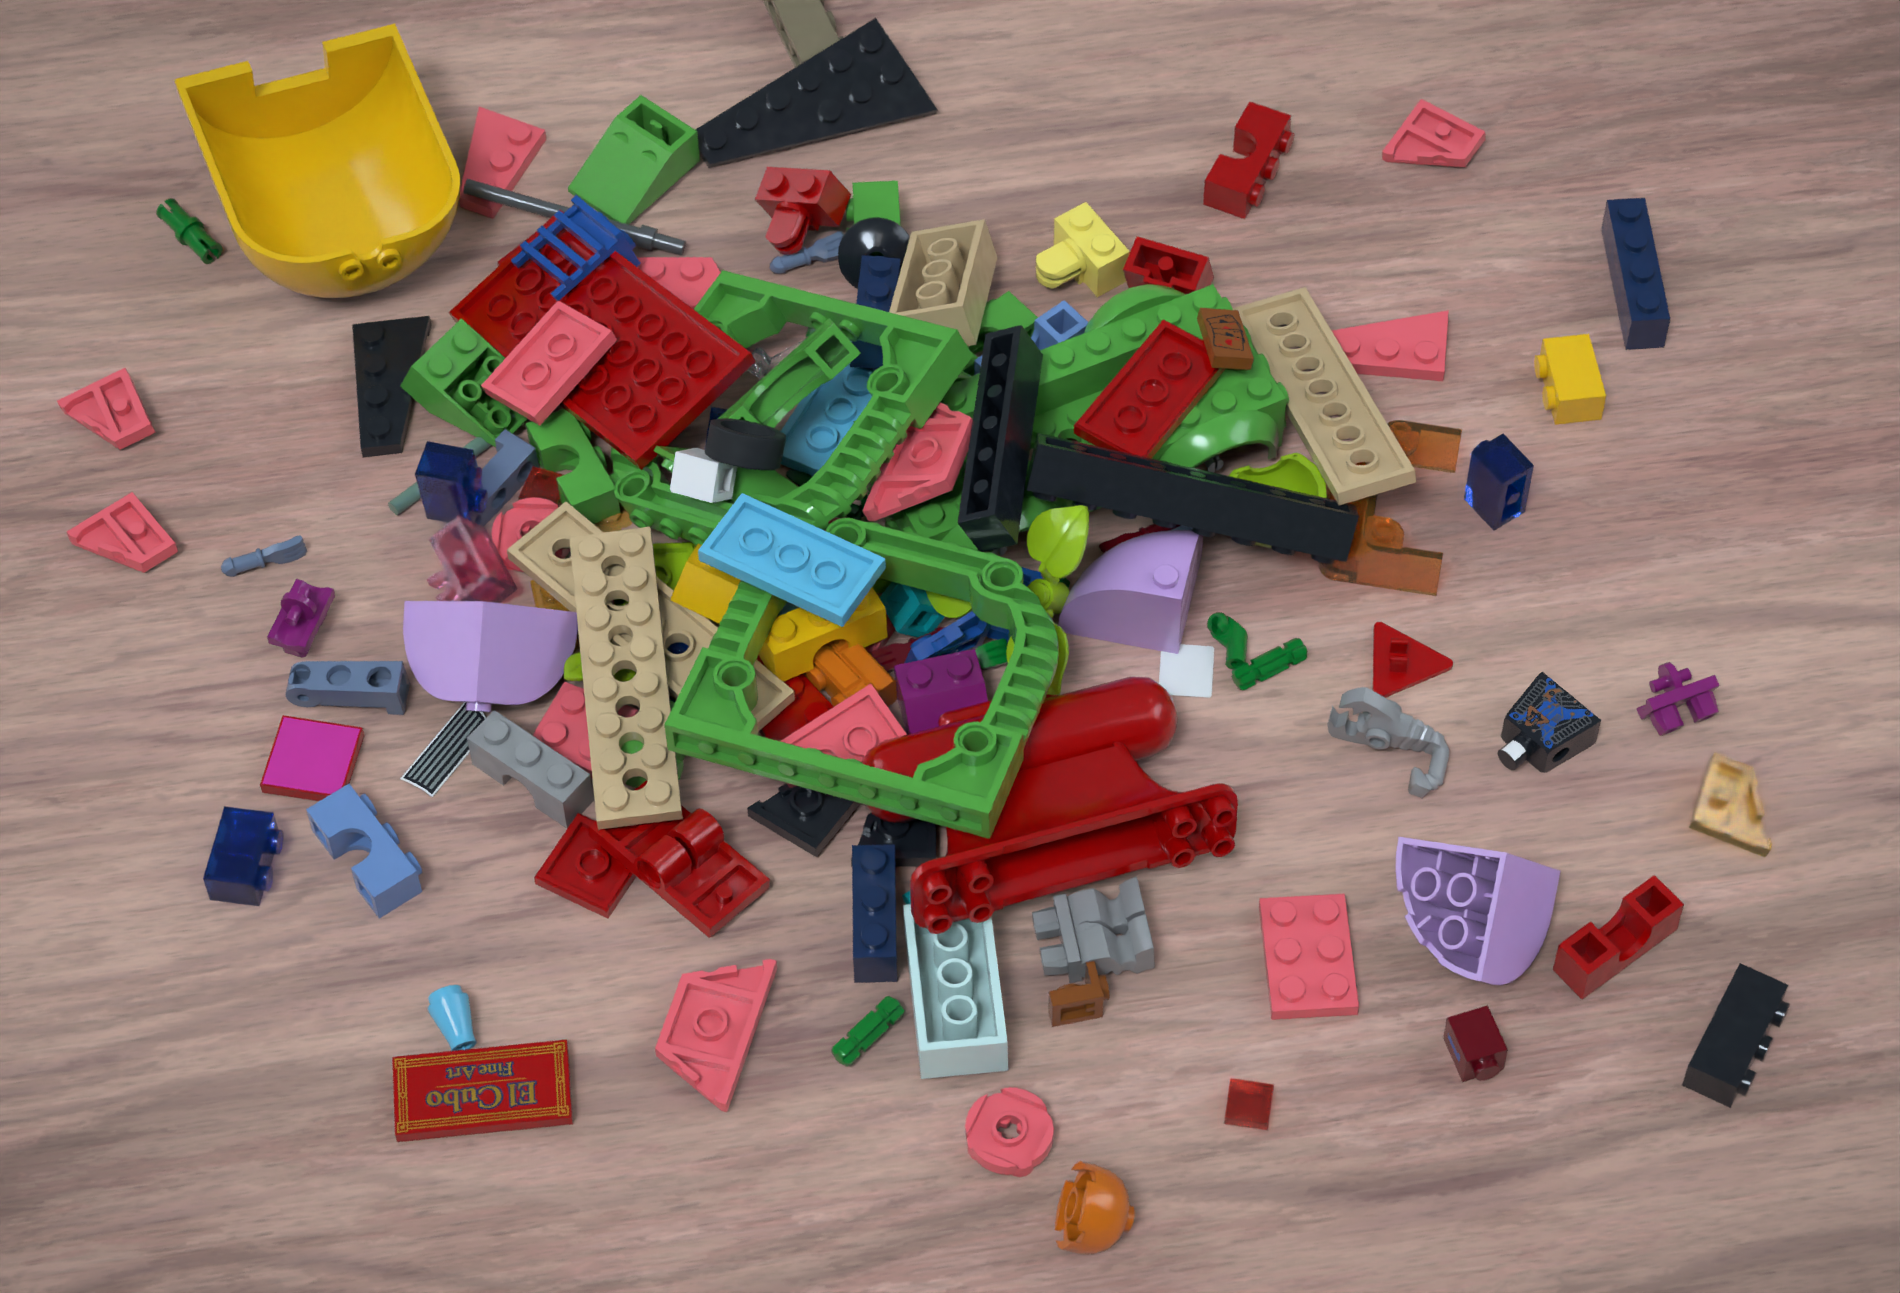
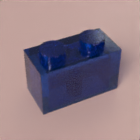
(1498, 481)
(450, 483)
(243, 856)

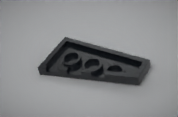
(382, 360)

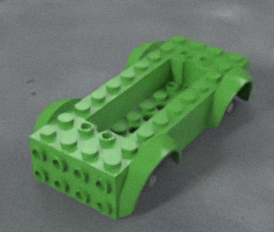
(1234, 412)

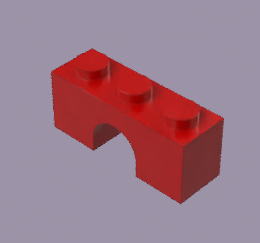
(1239, 182)
(1597, 955)

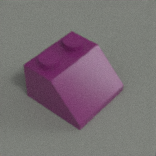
(938, 686)

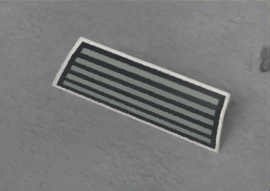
(444, 752)

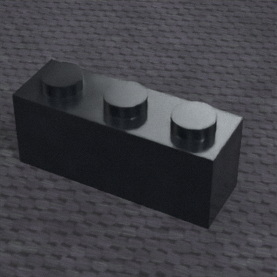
(1737, 1036)

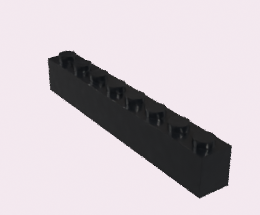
(1191, 498)

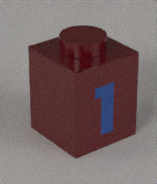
(1475, 1044)

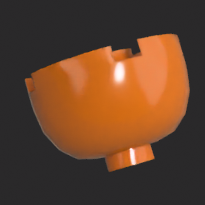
(1093, 1210)

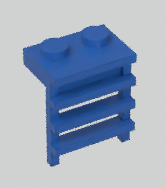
(590, 229)

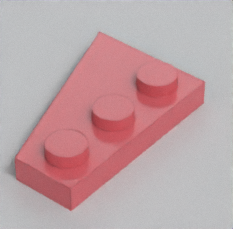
(498, 156)
(1398, 347)
(849, 727)

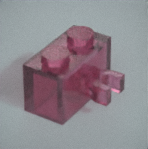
(470, 564)

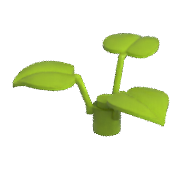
(1059, 542)

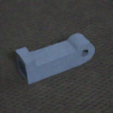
(506, 472)
(349, 684)

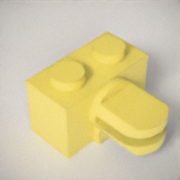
(1083, 251)

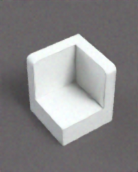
(701, 476)

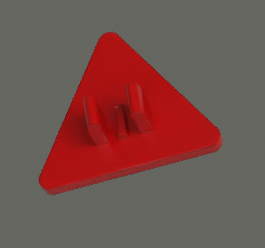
(1402, 661)

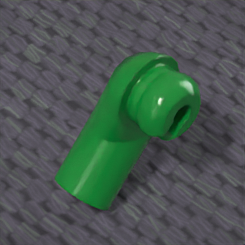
(1231, 636)

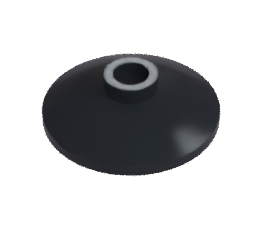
(870, 236)

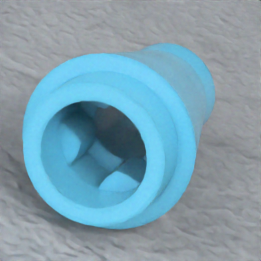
(452, 1015)

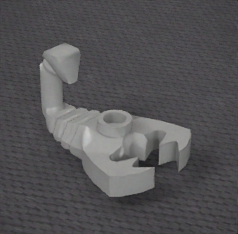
(1384, 726)

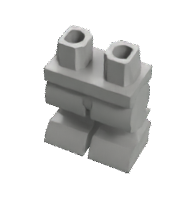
(1088, 930)

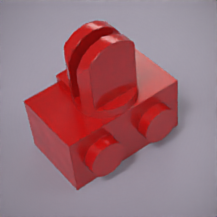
(799, 203)
(1166, 266)

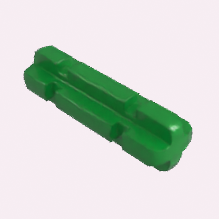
(1269, 663)
(867, 1031)

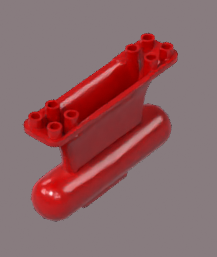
(1074, 808)

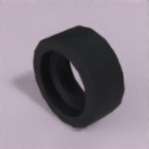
(745, 444)

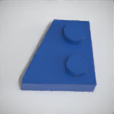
(959, 636)

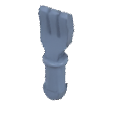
(822, 250)
(277, 553)

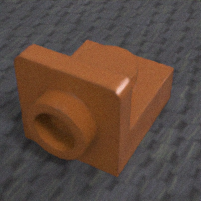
(1079, 1002)

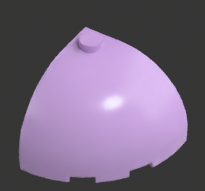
(1137, 592)
(487, 650)
(1476, 906)

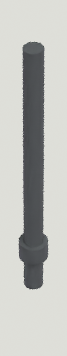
(645, 237)

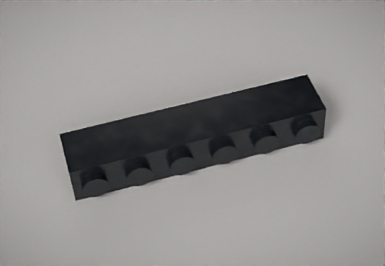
(1000, 439)

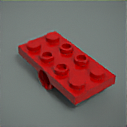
(687, 866)

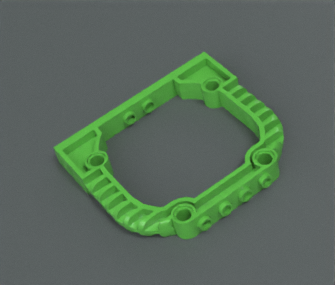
(916, 374)
(953, 790)

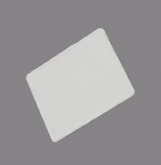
(1188, 671)

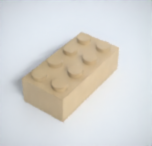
(947, 277)

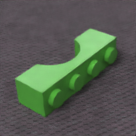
(796, 376)

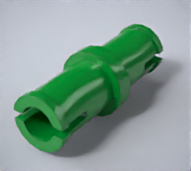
(189, 231)

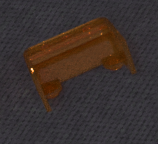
(1377, 544)

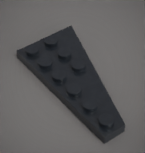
(829, 96)

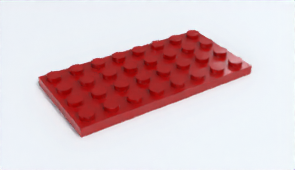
(650, 380)

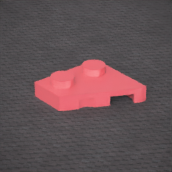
(1433, 138)
(110, 409)
(125, 535)

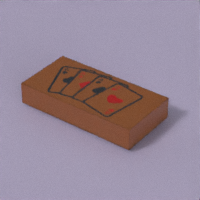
(1225, 339)

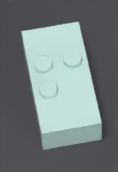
(956, 998)

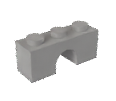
(509, 751)

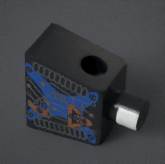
(1546, 727)

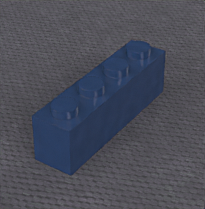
(1635, 274)

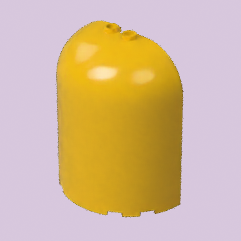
(331, 171)

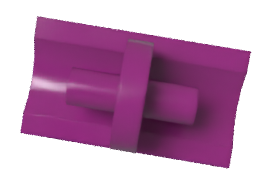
(300, 617)
(1663, 707)

